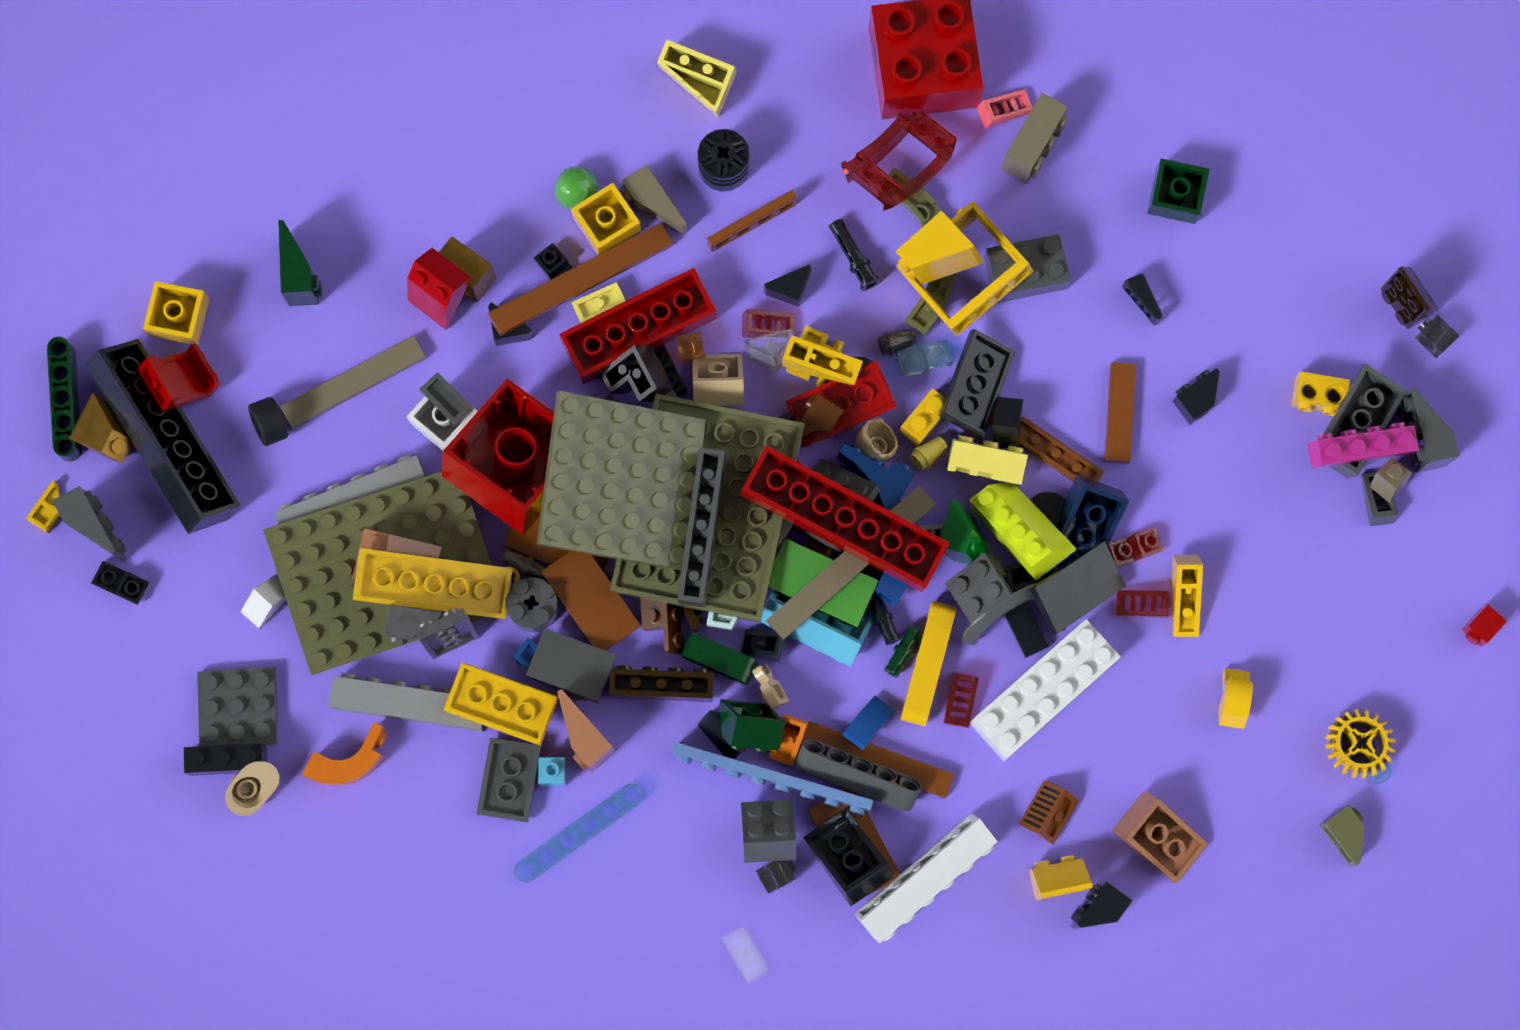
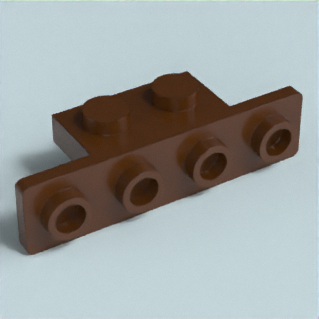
(664, 616)

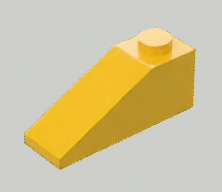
(820, 361)
(1186, 595)

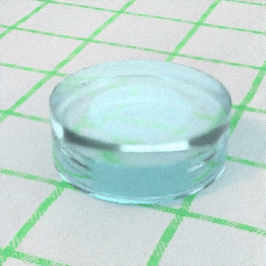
(1381, 777)

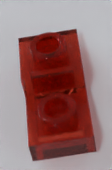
(1135, 547)

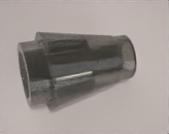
(895, 341)

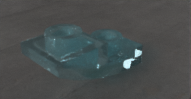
(925, 356)

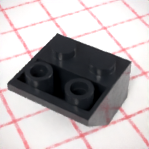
(1103, 907)

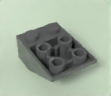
(1434, 436)
(82, 513)

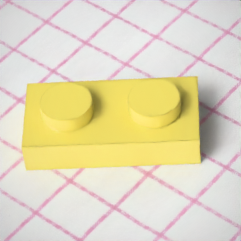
(598, 302)

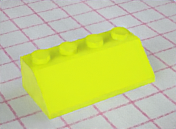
(1021, 528)

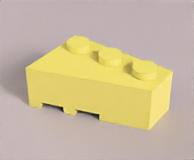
(698, 74)
(987, 460)

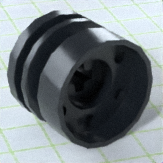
(723, 173)

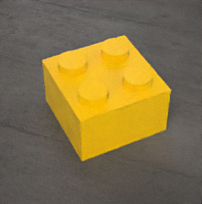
(606, 219)
(176, 313)

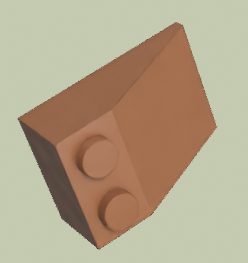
(390, 543)
(586, 741)
(1160, 836)

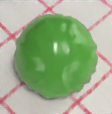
(575, 186)

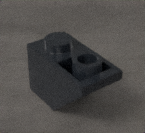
(1198, 398)

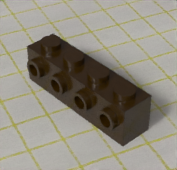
(661, 685)

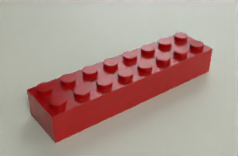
(844, 518)

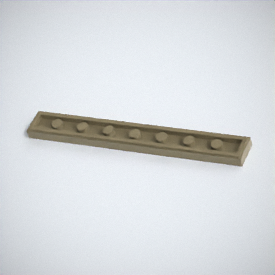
(839, 573)

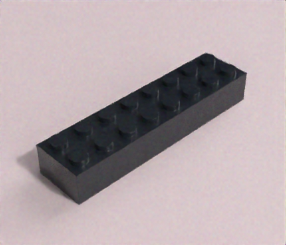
(163, 440)

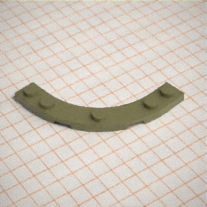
(924, 208)

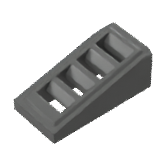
(1377, 514)

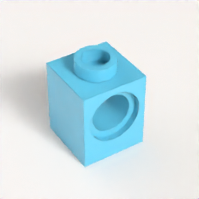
(552, 771)

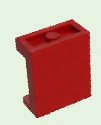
(179, 378)

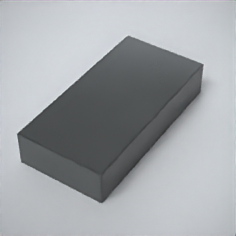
(446, 399)

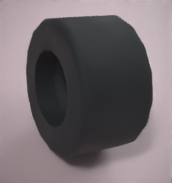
(268, 421)

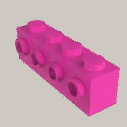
(1362, 447)

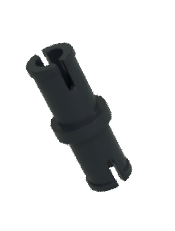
(883, 620)

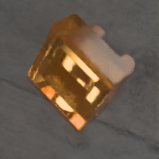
(690, 346)

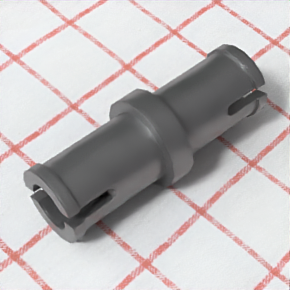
(523, 564)

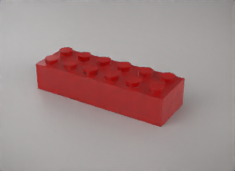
(643, 320)

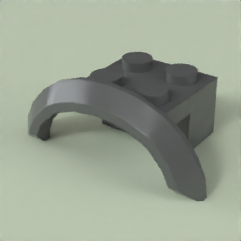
(984, 595)

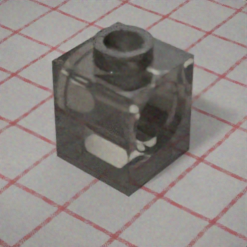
(1436, 335)
(777, 875)

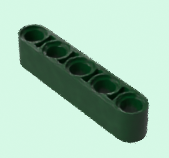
(58, 388)

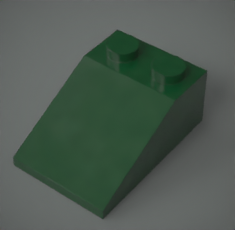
(297, 278)

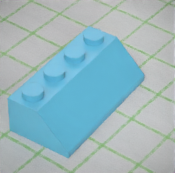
(824, 631)

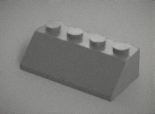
(1366, 404)

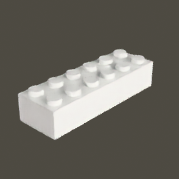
(1044, 690)

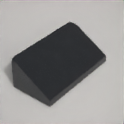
(711, 726)

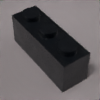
(222, 758)

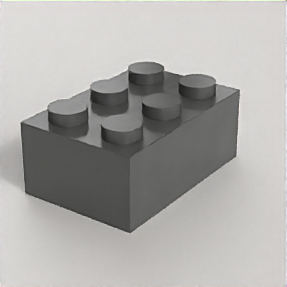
(1046, 260)

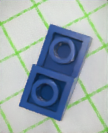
(868, 722)

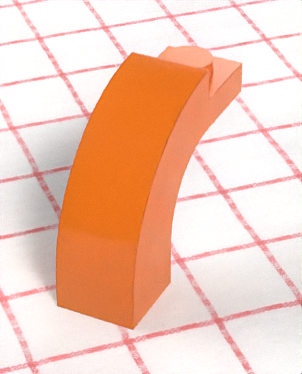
(350, 770)

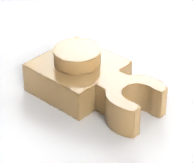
(771, 689)

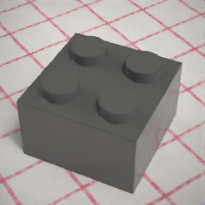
(768, 831)

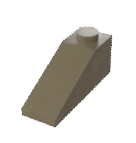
(650, 198)

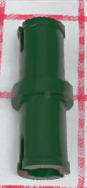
(903, 651)

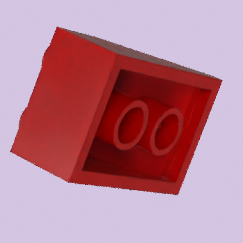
(436, 287)

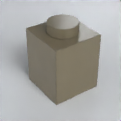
(1390, 479)

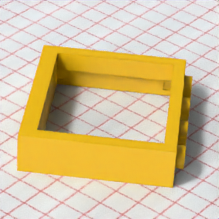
(990, 294)

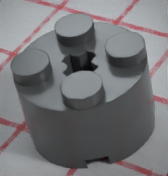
(524, 592)

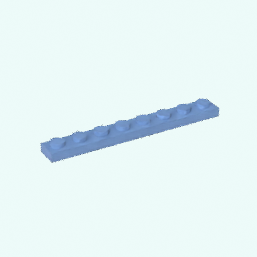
(782, 781)

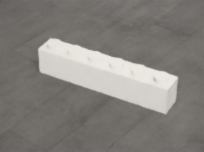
(926, 878)

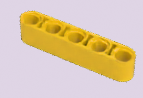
(928, 663)

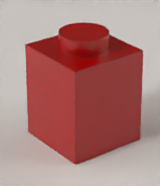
(1483, 625)

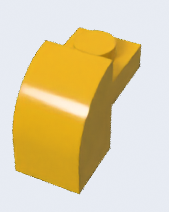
(1236, 698)

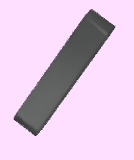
(858, 774)

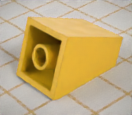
(937, 251)

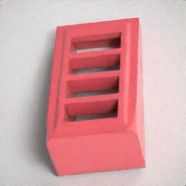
(990, 113)

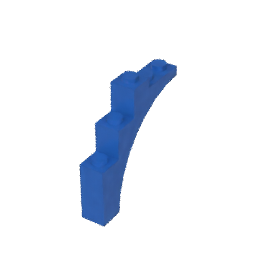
(893, 485)

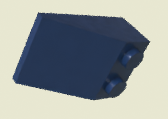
(1091, 513)

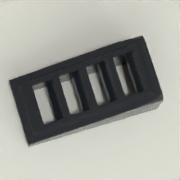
(1141, 294)

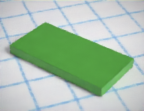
(799, 565)

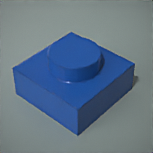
(525, 653)

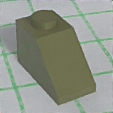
(1346, 833)

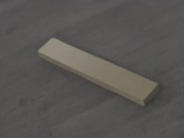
(353, 382)

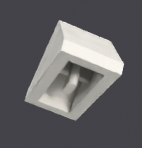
(264, 601)

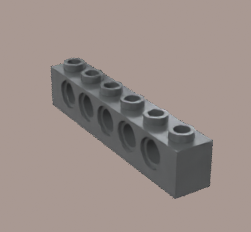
(702, 527)

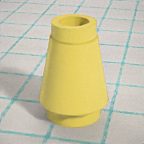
(927, 453)

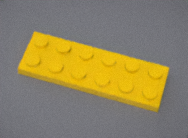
(431, 583)

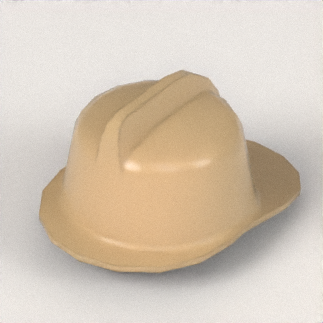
(251, 787)

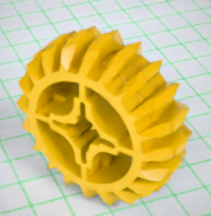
(1376, 729)

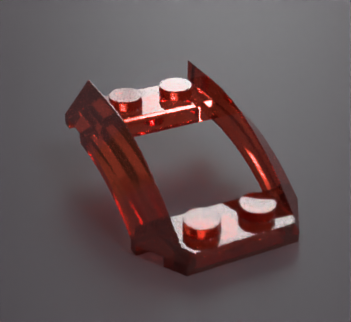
(867, 174)

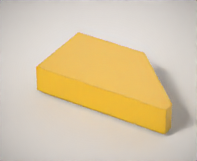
(44, 512)

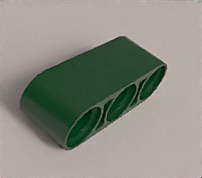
(719, 658)

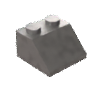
(404, 621)

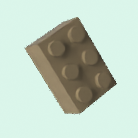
(1035, 138)

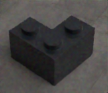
(637, 371)

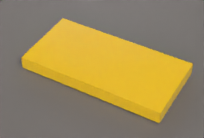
(501, 703)

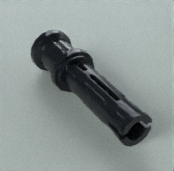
(858, 263)

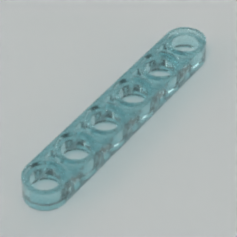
(581, 836)

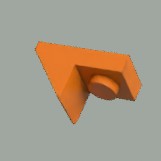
(790, 741)

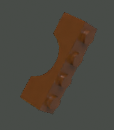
(821, 415)

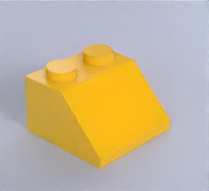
(1059, 878)

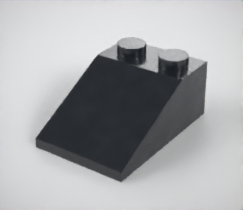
(849, 857)

